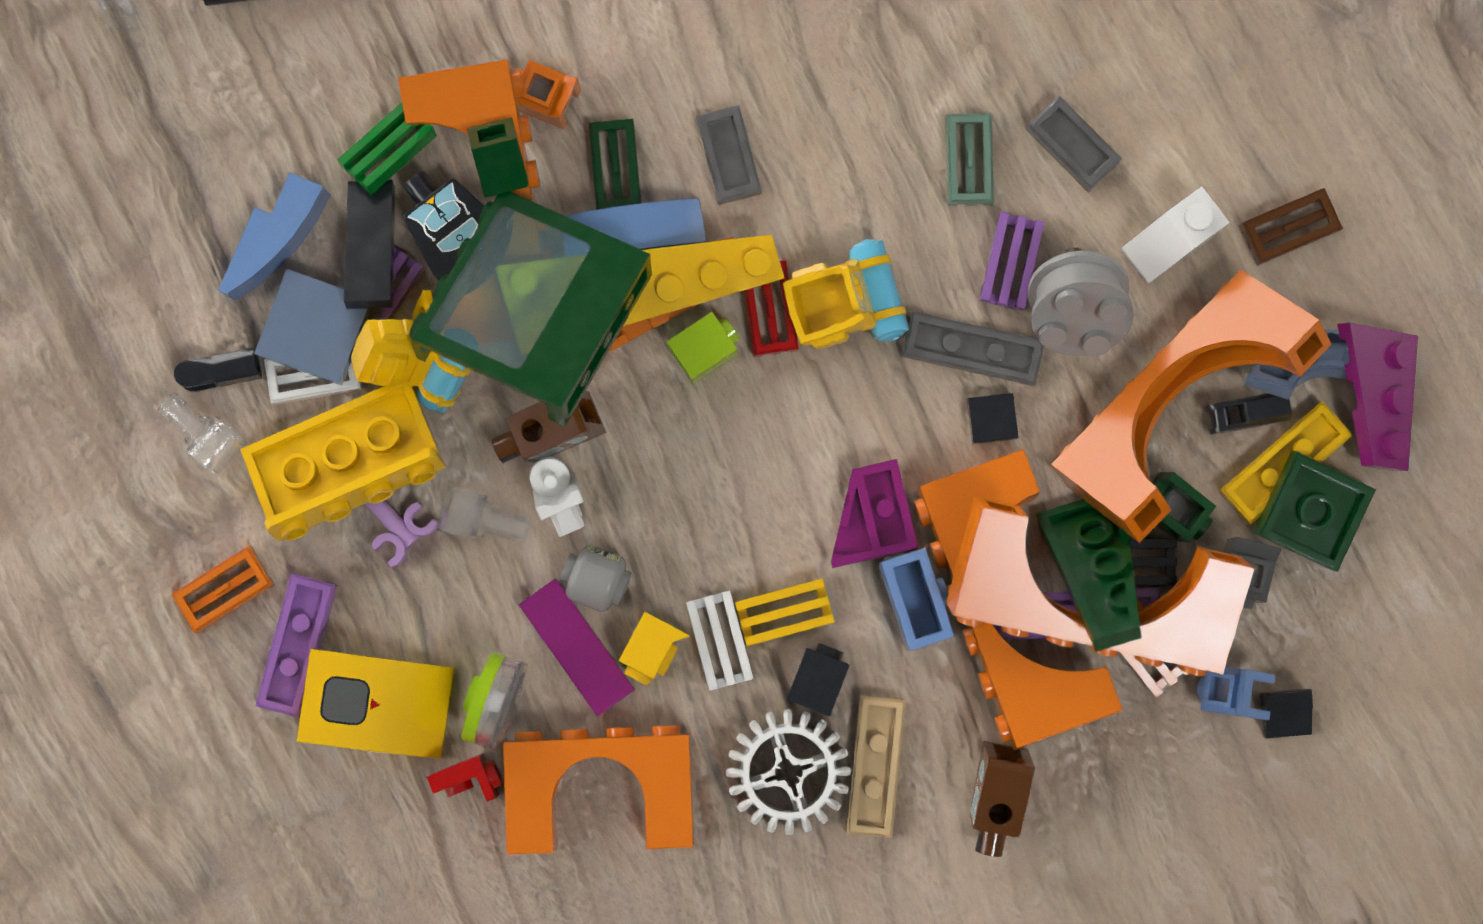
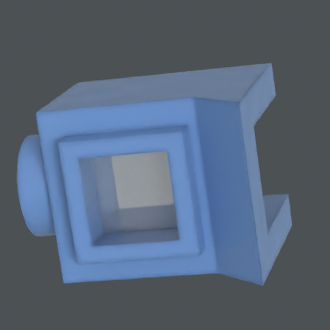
(1232, 692)

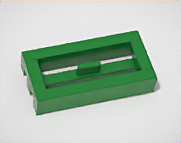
(379, 144)

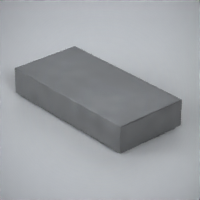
(1073, 143)
(728, 155)

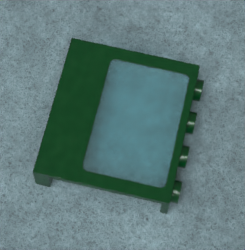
(533, 302)

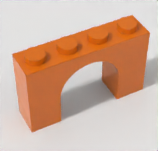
(537, 766)

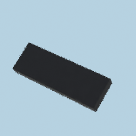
(369, 247)

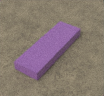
(298, 630)

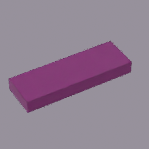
(576, 647)

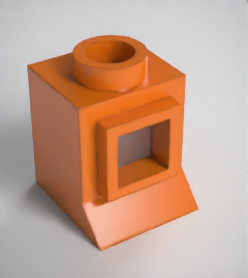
(547, 93)

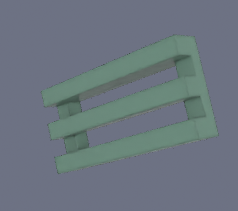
(969, 198)

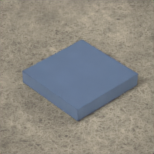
(311, 328)

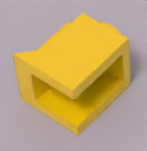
(650, 649)

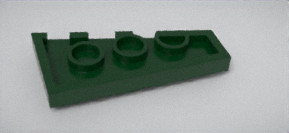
(1096, 570)

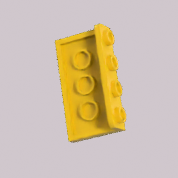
(342, 460)

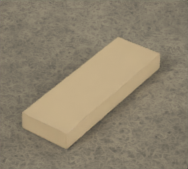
(875, 766)

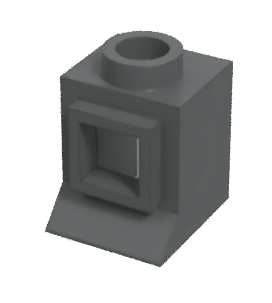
(1262, 559)

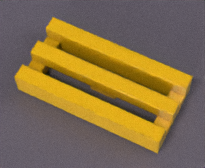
(822, 601)

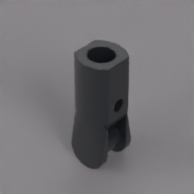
(218, 370)
(1253, 410)

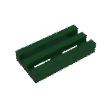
(612, 127)

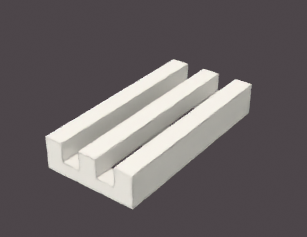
(305, 393)
(709, 602)

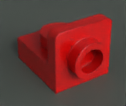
(458, 777)

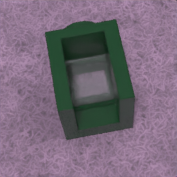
(1189, 508)

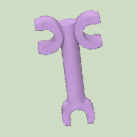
(403, 532)

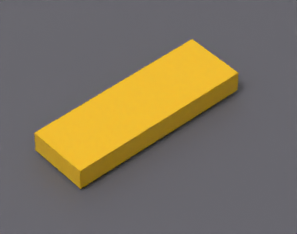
(1313, 435)

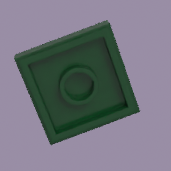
(1314, 511)

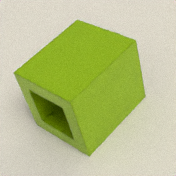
(704, 346)

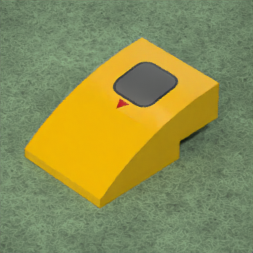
(375, 704)

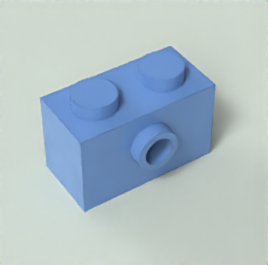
(917, 599)

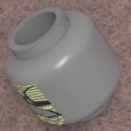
(596, 578)

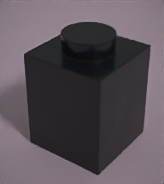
(819, 679)

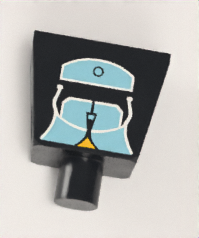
(441, 220)

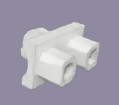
(557, 494)

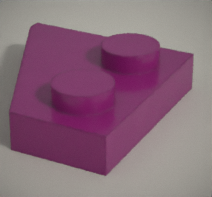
(874, 516)

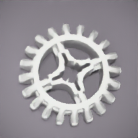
(801, 809)

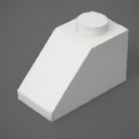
(1175, 235)

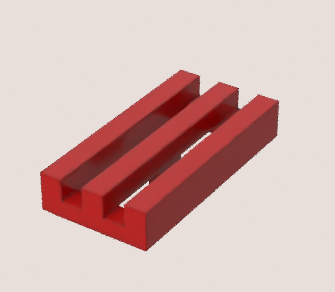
(775, 345)

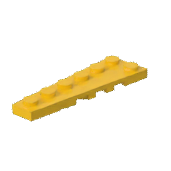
(705, 272)

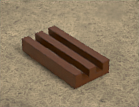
(1256, 242)

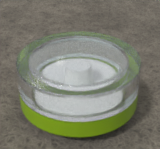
(493, 701)

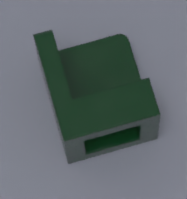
(498, 157)

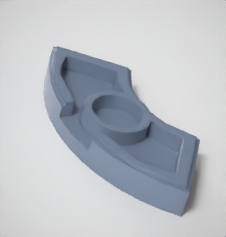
(1283, 383)

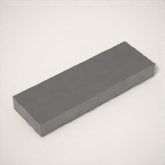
(973, 348)

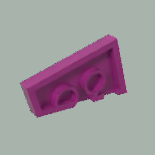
(1384, 387)

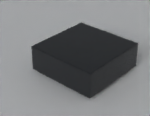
(992, 418)

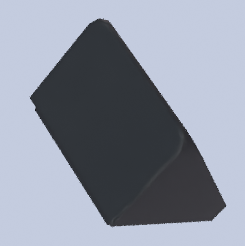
(1288, 712)

